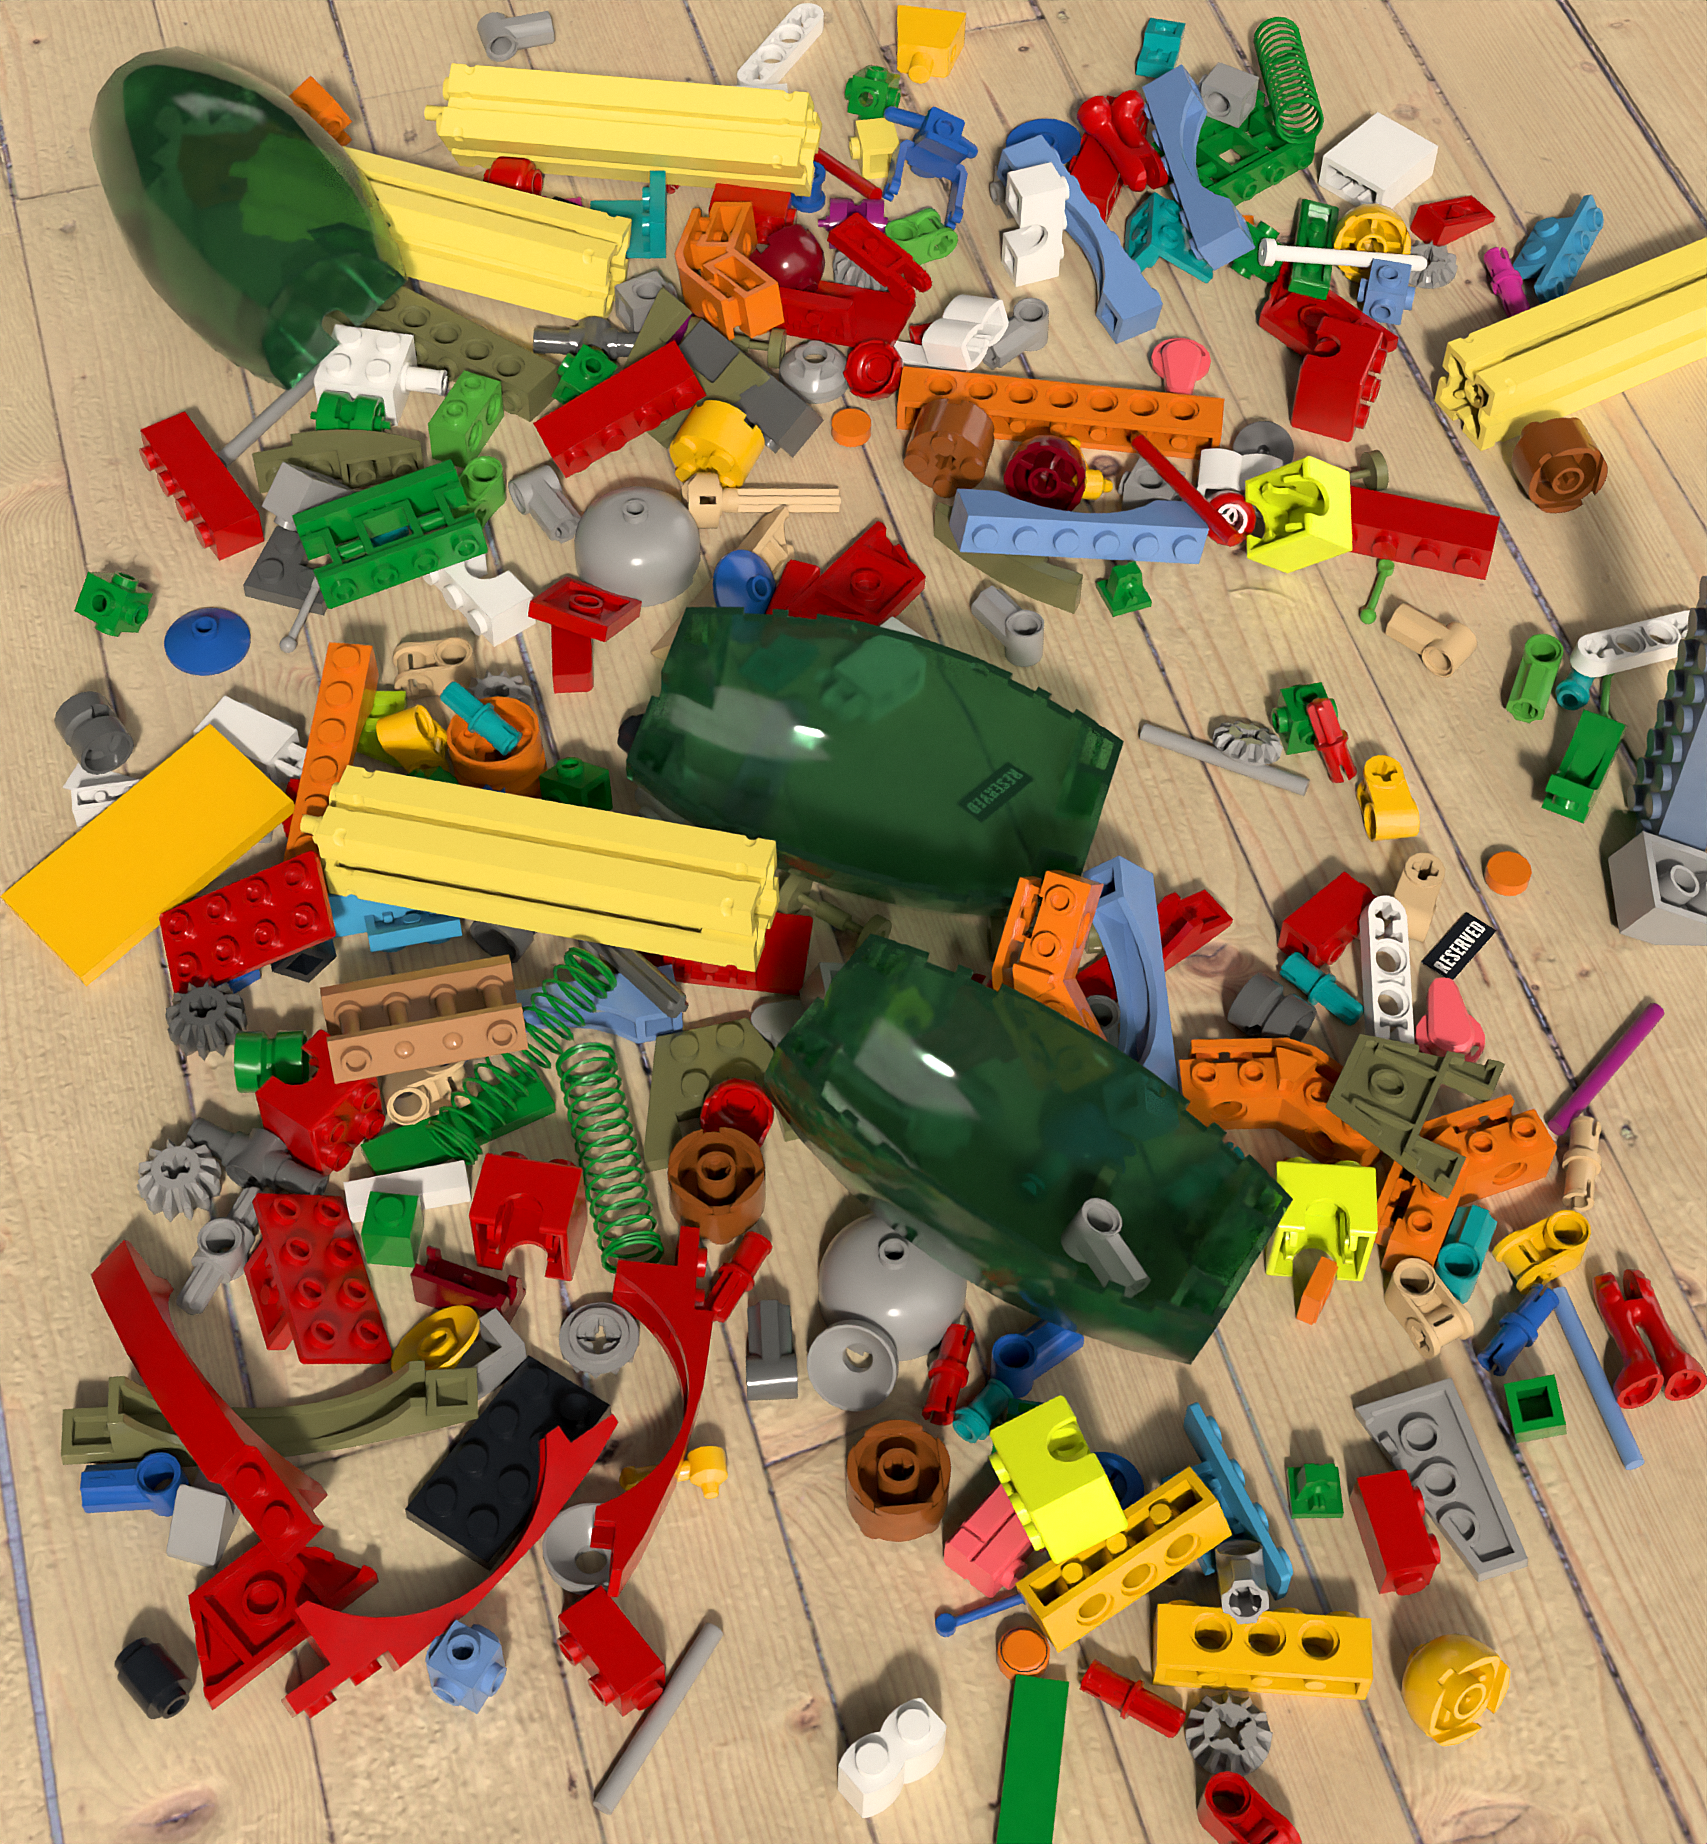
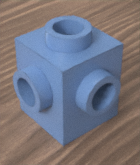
(1387, 291)
(467, 1680)

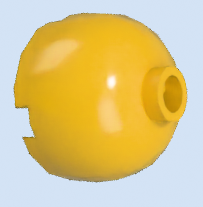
(1370, 230)
(1452, 1685)

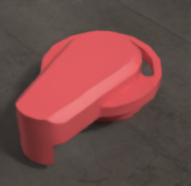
(1180, 364)
(1448, 1024)

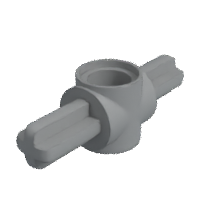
(218, 1268)

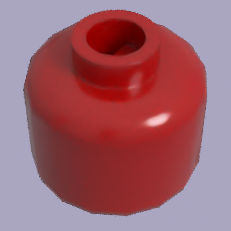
(515, 174)
(1243, 513)

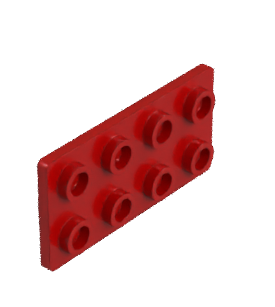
(843, 314)
(248, 924)
(779, 968)
(314, 1282)

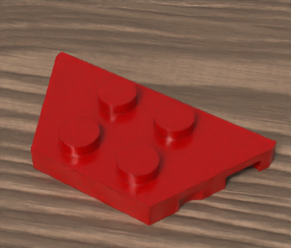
(1296, 317)
(864, 583)
(247, 1606)

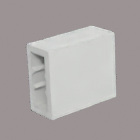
(1378, 163)

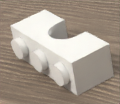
(1038, 205)
(491, 606)

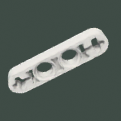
(787, 53)
(1636, 636)
(1380, 982)

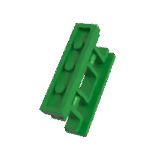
(1260, 167)
(382, 511)

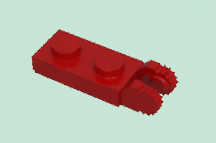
(880, 257)

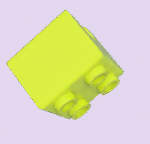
(1303, 514)
(1329, 1212)
(1055, 1481)

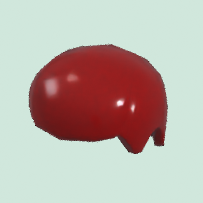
(873, 370)
(738, 1106)

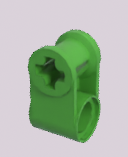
(920, 235)
(483, 488)

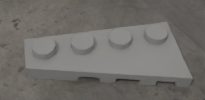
(1437, 1446)

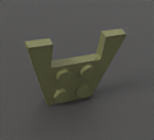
(660, 325)
(685, 1072)
(1388, 1095)

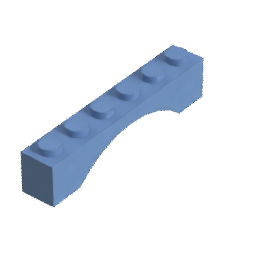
(1215, 222)
(1125, 298)
(1005, 525)
(1132, 941)
(626, 1010)

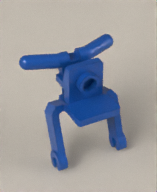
(932, 154)

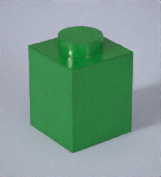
(392, 1229)
(1535, 1408)

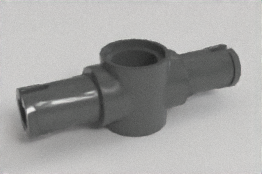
(591, 331)
(256, 1159)

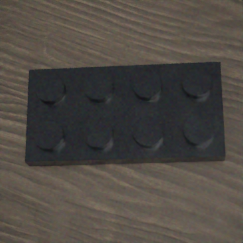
(491, 1476)

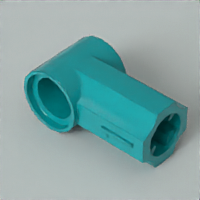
(1465, 1250)

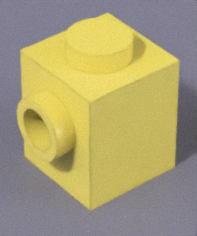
(873, 146)

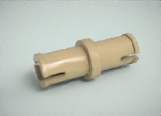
(1582, 1163)

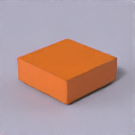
(1317, 1291)

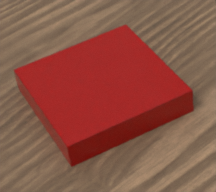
(584, 609)

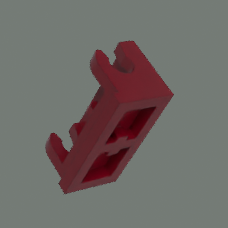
(449, 1284)

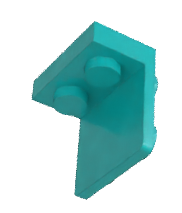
(647, 216)
(1159, 231)

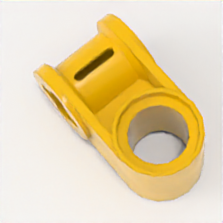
(413, 739)
(1386, 801)
(1537, 1254)

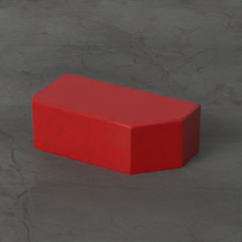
(571, 661)

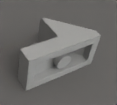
(201, 1523)

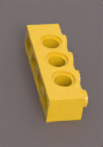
(1162, 1537)
(1236, 1666)

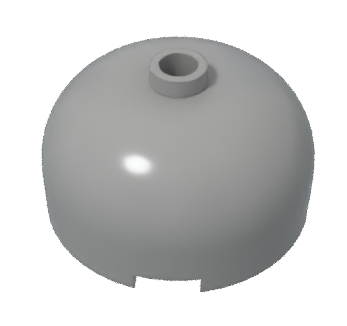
(638, 545)
(890, 1283)

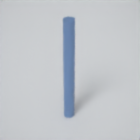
(1597, 1381)

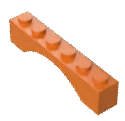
(338, 719)

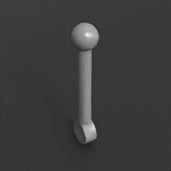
(288, 643)

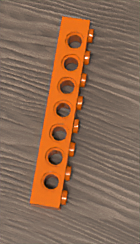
(1091, 413)

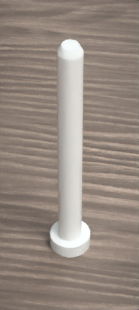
(1271, 252)

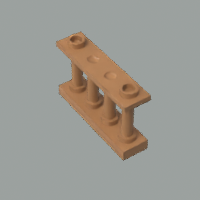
(423, 1019)

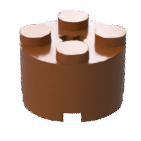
(950, 446)
(1558, 464)
(717, 1183)
(902, 1507)

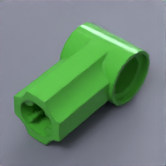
(1535, 678)

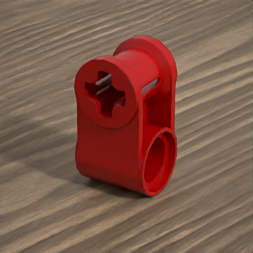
(1253, 1822)

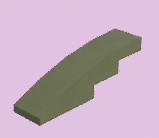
(1023, 573)

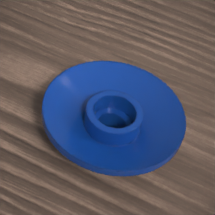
(1057, 133)
(743, 581)
(207, 641)

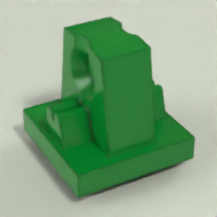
(1124, 590)
(1314, 1491)

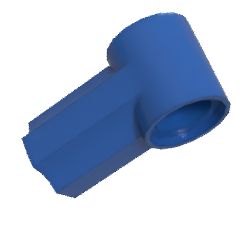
(1033, 1352)
(132, 1485)

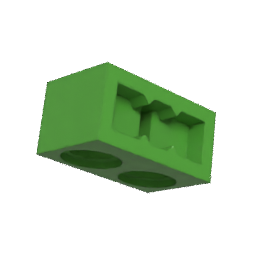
(466, 419)

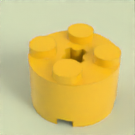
(716, 441)

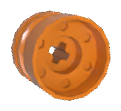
(481, 764)

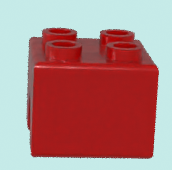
(1339, 380)
(321, 1118)
(529, 1204)

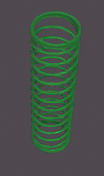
(1298, 49)
(583, 1080)
(464, 1140)

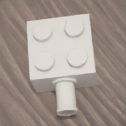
(377, 366)

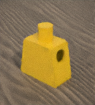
(928, 41)

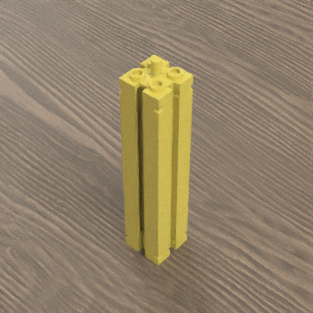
(630, 127)
(500, 239)
(1578, 347)
(548, 867)

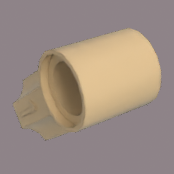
(1441, 646)

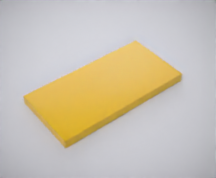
(148, 853)

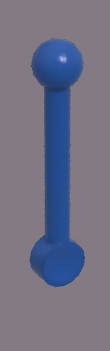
(947, 1624)

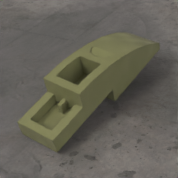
(351, 455)

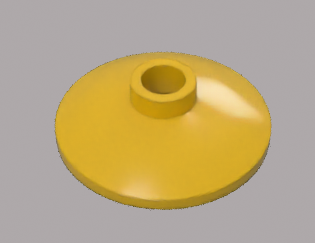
(438, 1339)

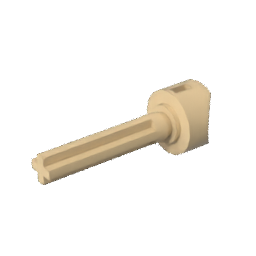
(751, 499)

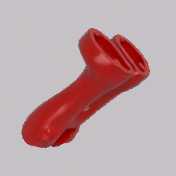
(1116, 125)
(1640, 1377)

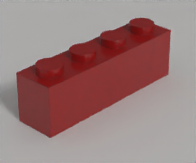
(1097, 172)
(619, 409)
(201, 486)
(1422, 533)

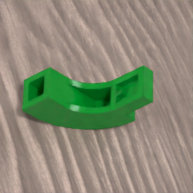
(1584, 767)

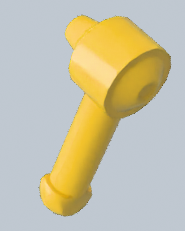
(1096, 482)
(703, 1467)

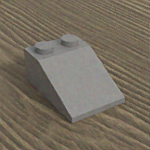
(1660, 891)

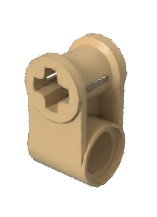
(433, 666)
(1419, 892)
(430, 1092)
(1430, 1316)

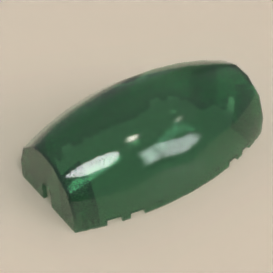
(240, 210)
(872, 759)
(989, 1127)

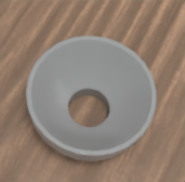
(814, 381)
(844, 1383)
(568, 1539)

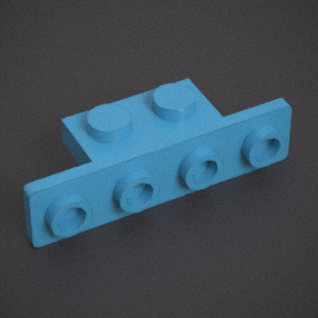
(1558, 249)
(390, 926)
(1227, 1484)

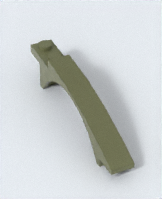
(396, 1407)

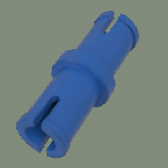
(1518, 1329)

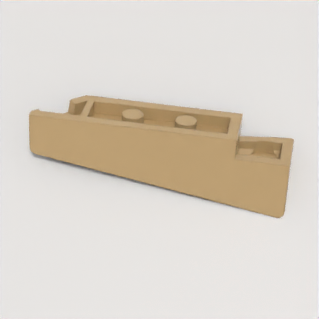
(764, 540)

